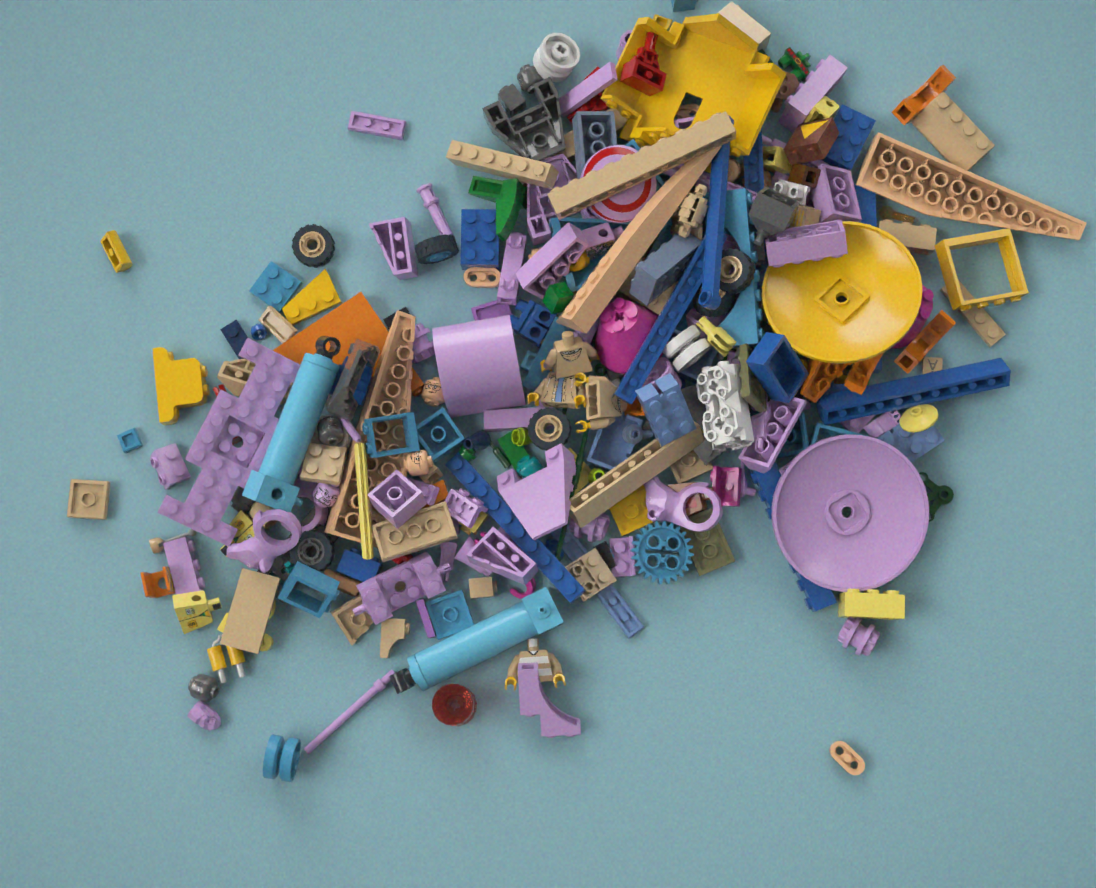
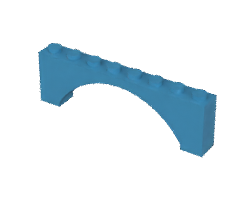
(745, 317)

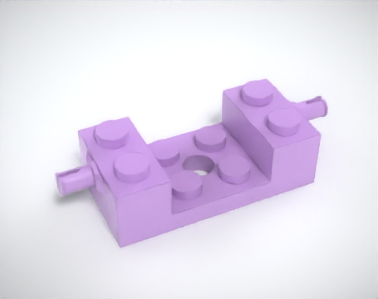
(420, 580)

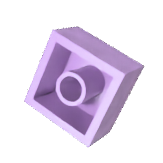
(397, 499)

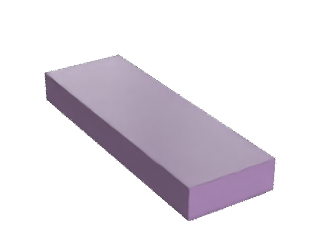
(376, 125)

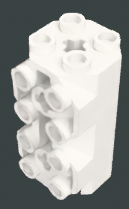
(727, 413)

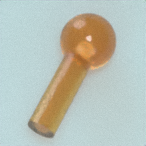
(888, 212)

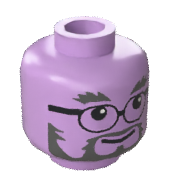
(326, 494)

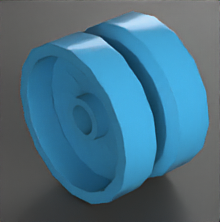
(281, 758)

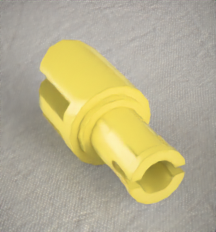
(716, 336)

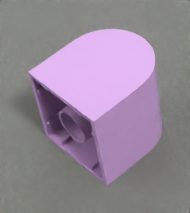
(478, 366)

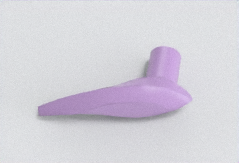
(744, 485)

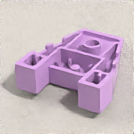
(538, 204)
(542, 498)

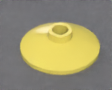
(918, 418)

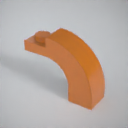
(916, 102)
(924, 341)
(860, 374)

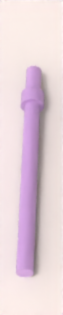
(379, 685)

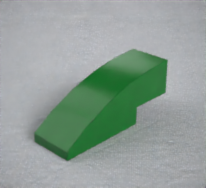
(491, 190)
(508, 207)

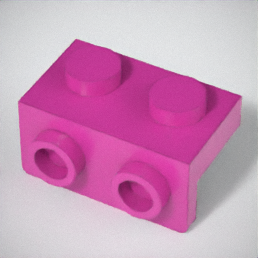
(727, 485)

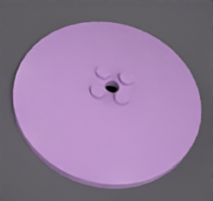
(885, 518)

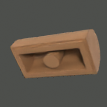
(347, 585)

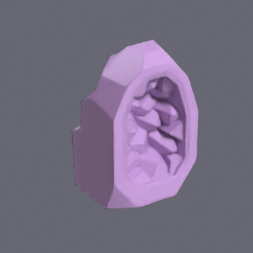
(205, 716)

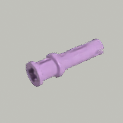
(431, 203)

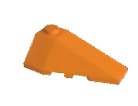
(819, 378)

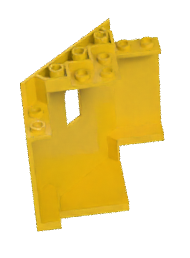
(704, 59)

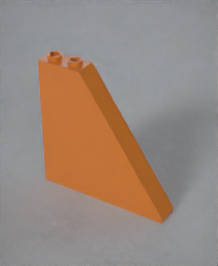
(346, 323)

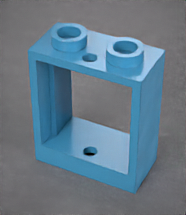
(409, 431)
(314, 580)

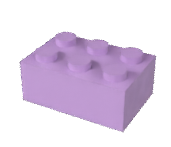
(835, 195)

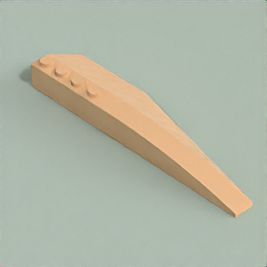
(954, 193)
(631, 246)
(386, 396)

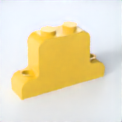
(178, 384)

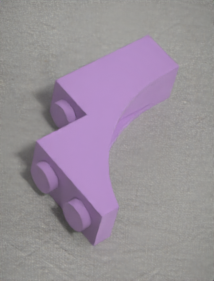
(535, 702)

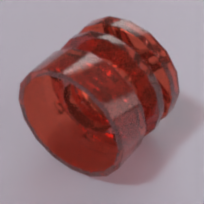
(450, 694)

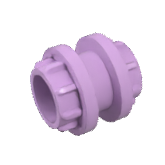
(422, 346)
(595, 529)
(858, 636)

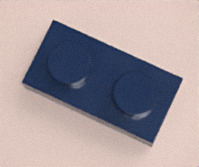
(235, 336)

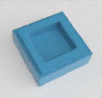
(129, 440)

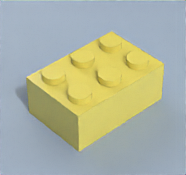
(871, 604)

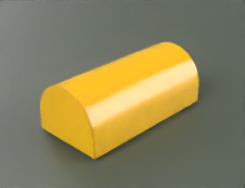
(116, 252)

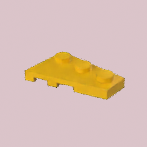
(312, 300)

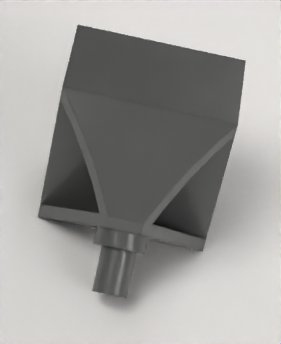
(772, 213)

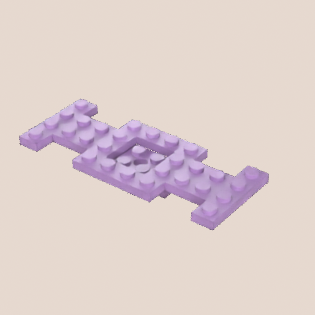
(212, 450)

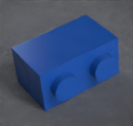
(357, 567)

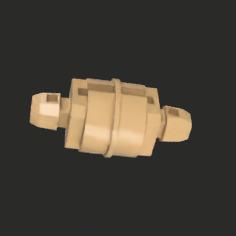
(698, 213)

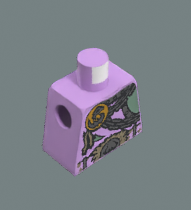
(600, 239)

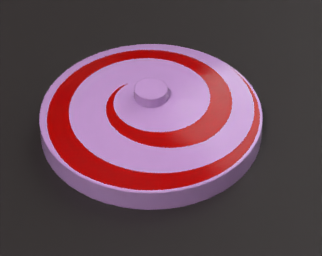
(623, 205)

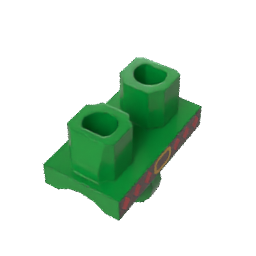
(798, 63)

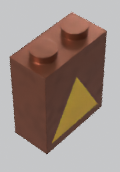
(811, 141)

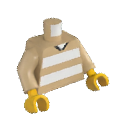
(548, 665)

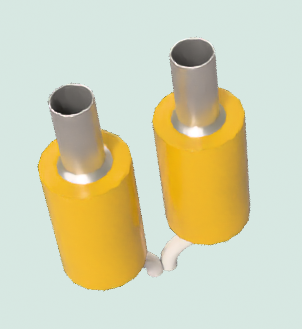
(218, 661)

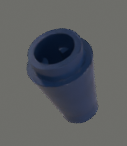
(478, 440)

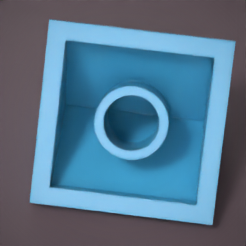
(797, 439)

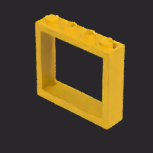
(1010, 260)

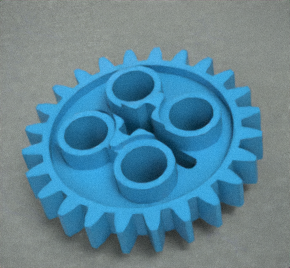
(661, 569)

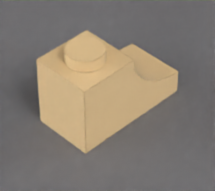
(391, 632)

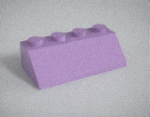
(806, 243)
(778, 429)

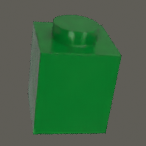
(557, 297)

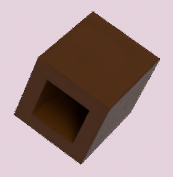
(804, 175)

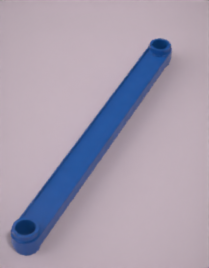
(710, 295)

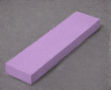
(588, 89)

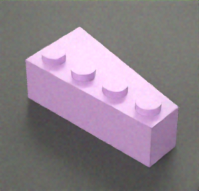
(807, 95)
(552, 260)

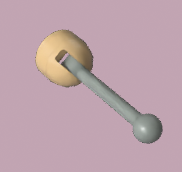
(157, 543)

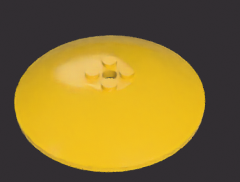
(880, 292)

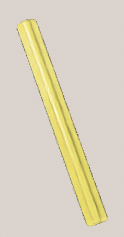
(363, 501)

